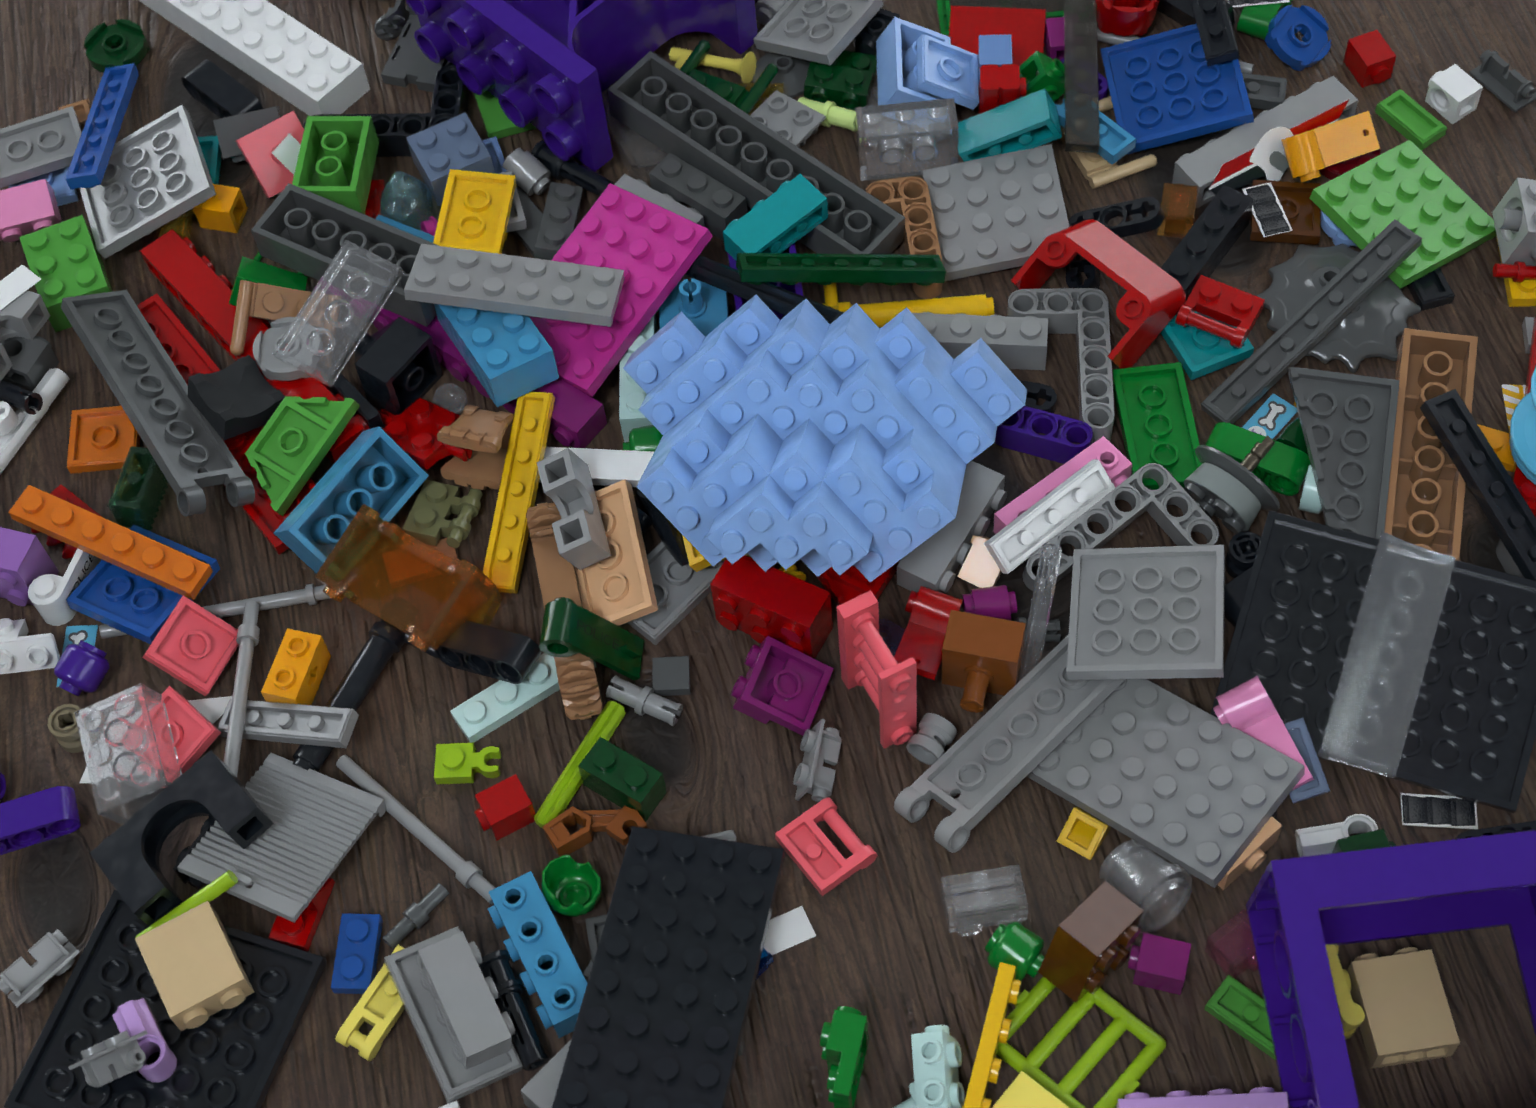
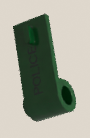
(574, 630)

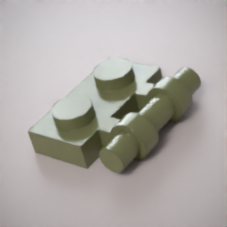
(432, 511)

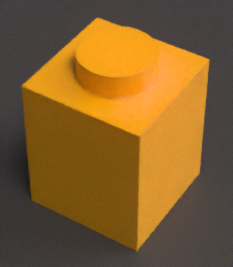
(222, 211)

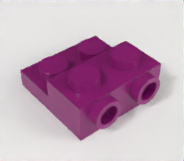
(781, 685)

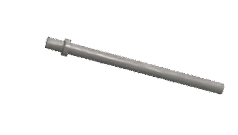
(308, 595)

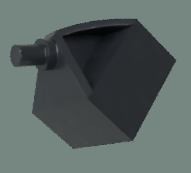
(397, 366)

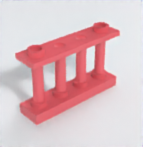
(870, 664)

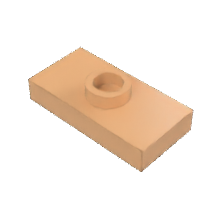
(1254, 853)

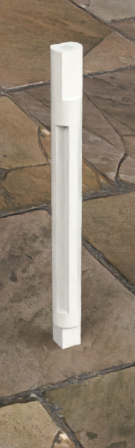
(48, 389)

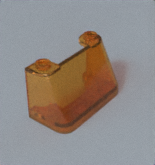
(403, 580)

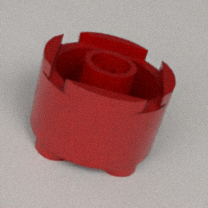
(1126, 16)

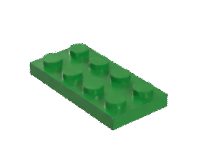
(1156, 419)

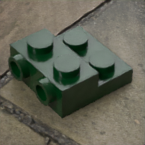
(842, 82)

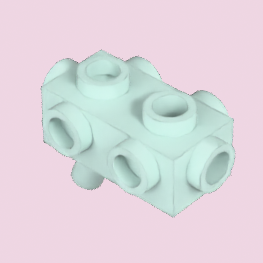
(935, 1070)

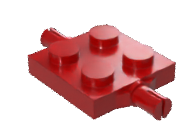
(417, 432)

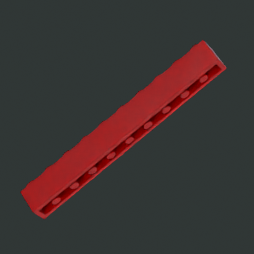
(207, 299)

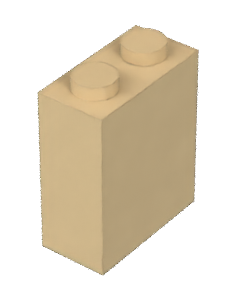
(194, 966)
(1403, 1007)

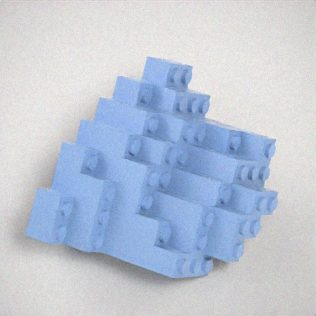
(814, 434)

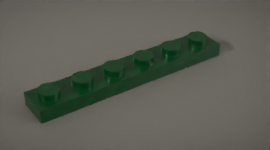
(845, 268)

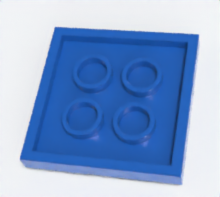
(129, 600)

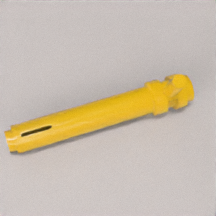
(883, 312)

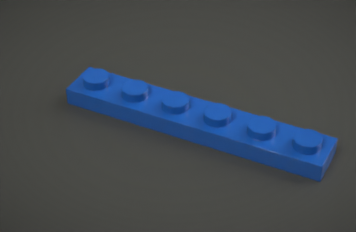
(102, 127)

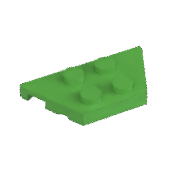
(295, 444)

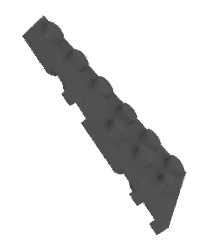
(1349, 444)

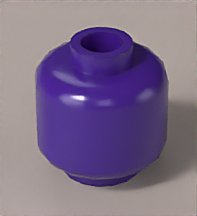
(81, 668)

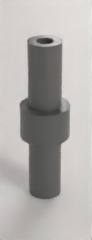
(415, 916)

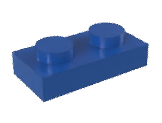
(356, 953)

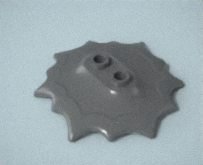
(1365, 332)

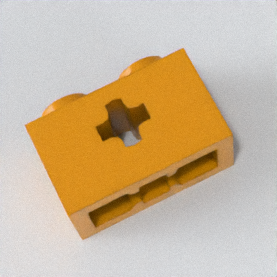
(297, 669)

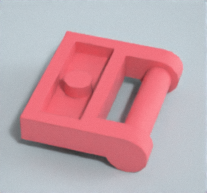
(816, 853)

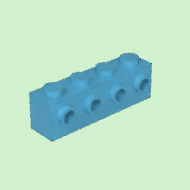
(542, 950)

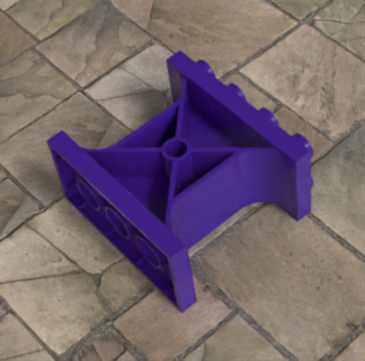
(559, 55)

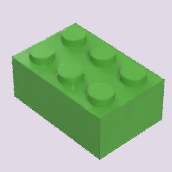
(338, 159)
(67, 265)

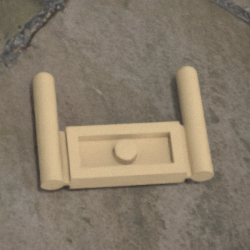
(1100, 171)

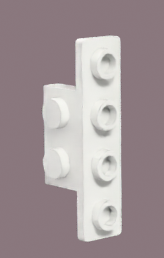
(25, 652)

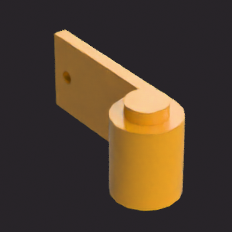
(1329, 145)

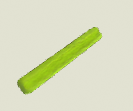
(571, 779)

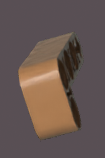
(912, 200)

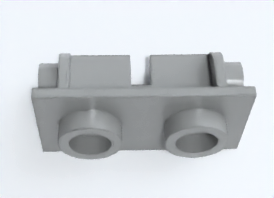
(819, 747)
(50, 960)
(111, 1059)

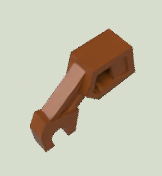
(609, 821)

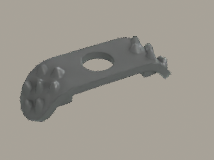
(392, 23)

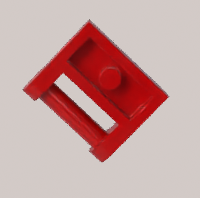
(1223, 304)

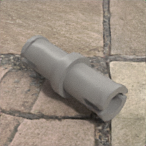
(644, 700)

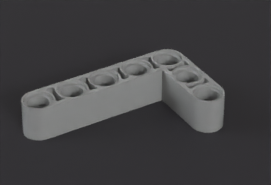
(1086, 315)
(1114, 520)

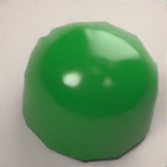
(570, 886)

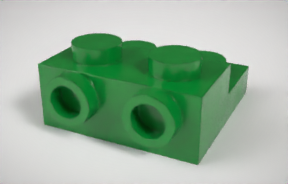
(845, 1049)

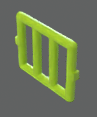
(1122, 1021)

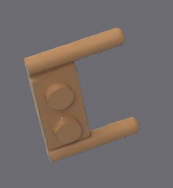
(265, 303)

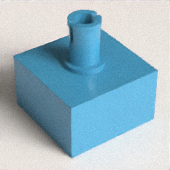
(699, 302)

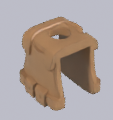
(488, 438)

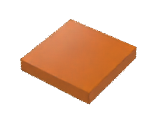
(100, 439)

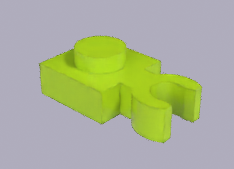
(459, 761)

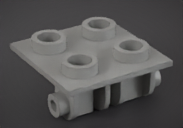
(788, 118)

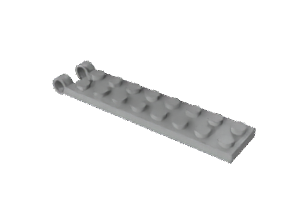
(1003, 747)

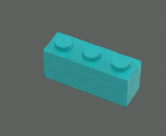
(1010, 127)
(778, 220)

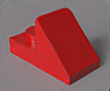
(303, 930)

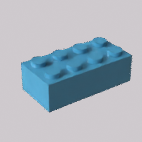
(501, 350)
(367, 473)

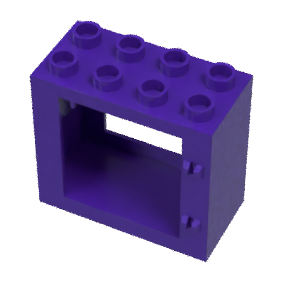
(1373, 898)

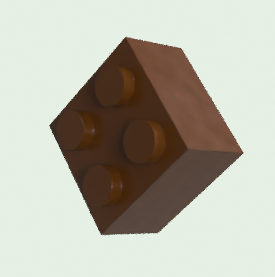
(1091, 942)

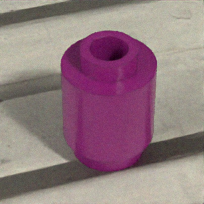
(991, 602)

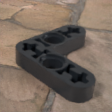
(1140, 224)

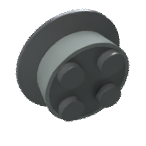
(1230, 487)

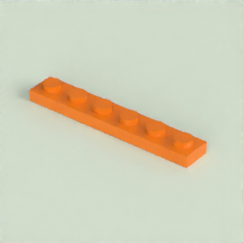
(111, 542)

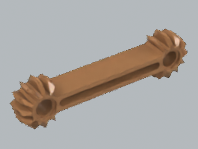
(558, 579)

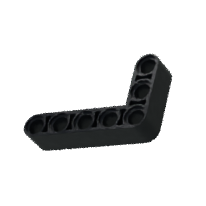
(448, 101)

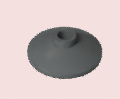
(791, 72)

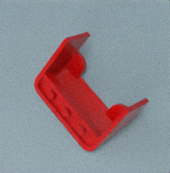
(1151, 293)

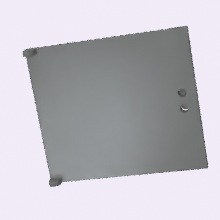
(310, 836)

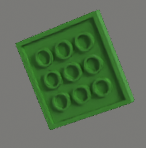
(1417, 194)

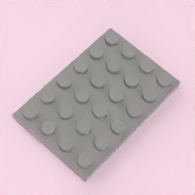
(1170, 777)

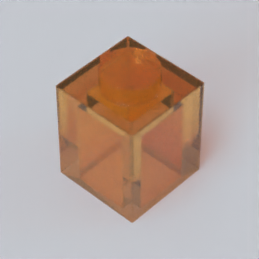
(1179, 209)

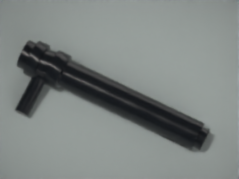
(356, 684)

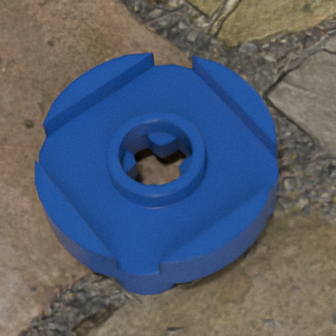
(1288, 47)

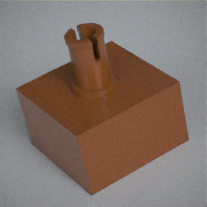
(981, 656)

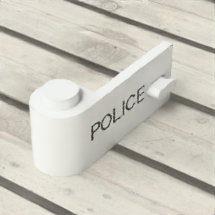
(50, 591)

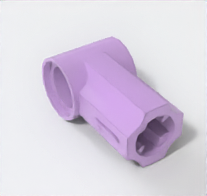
(137, 1017)

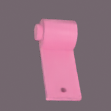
(1254, 713)

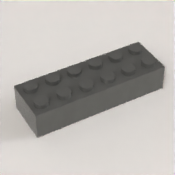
(309, 230)

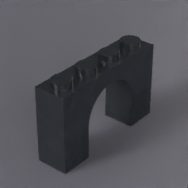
(133, 850)

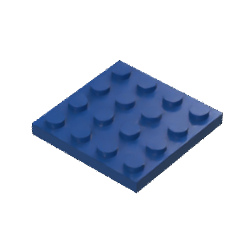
(1169, 93)

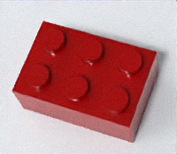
(772, 605)

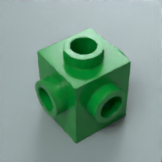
(1043, 73)

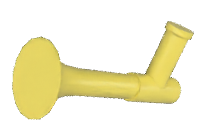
(743, 66)

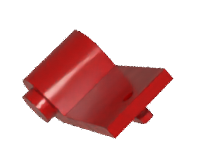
(926, 629)

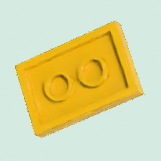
(475, 211)

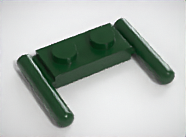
(732, 92)

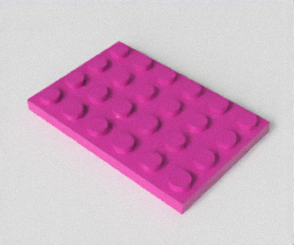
(654, 253)

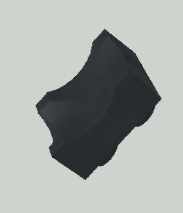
(234, 398)

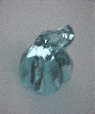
(406, 200)

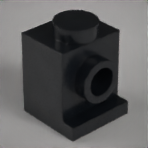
(866, 40)

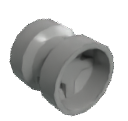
(931, 739)

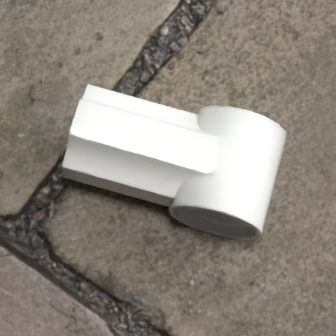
(1322, 838)

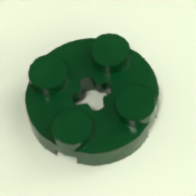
(124, 33)

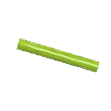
(207, 893)

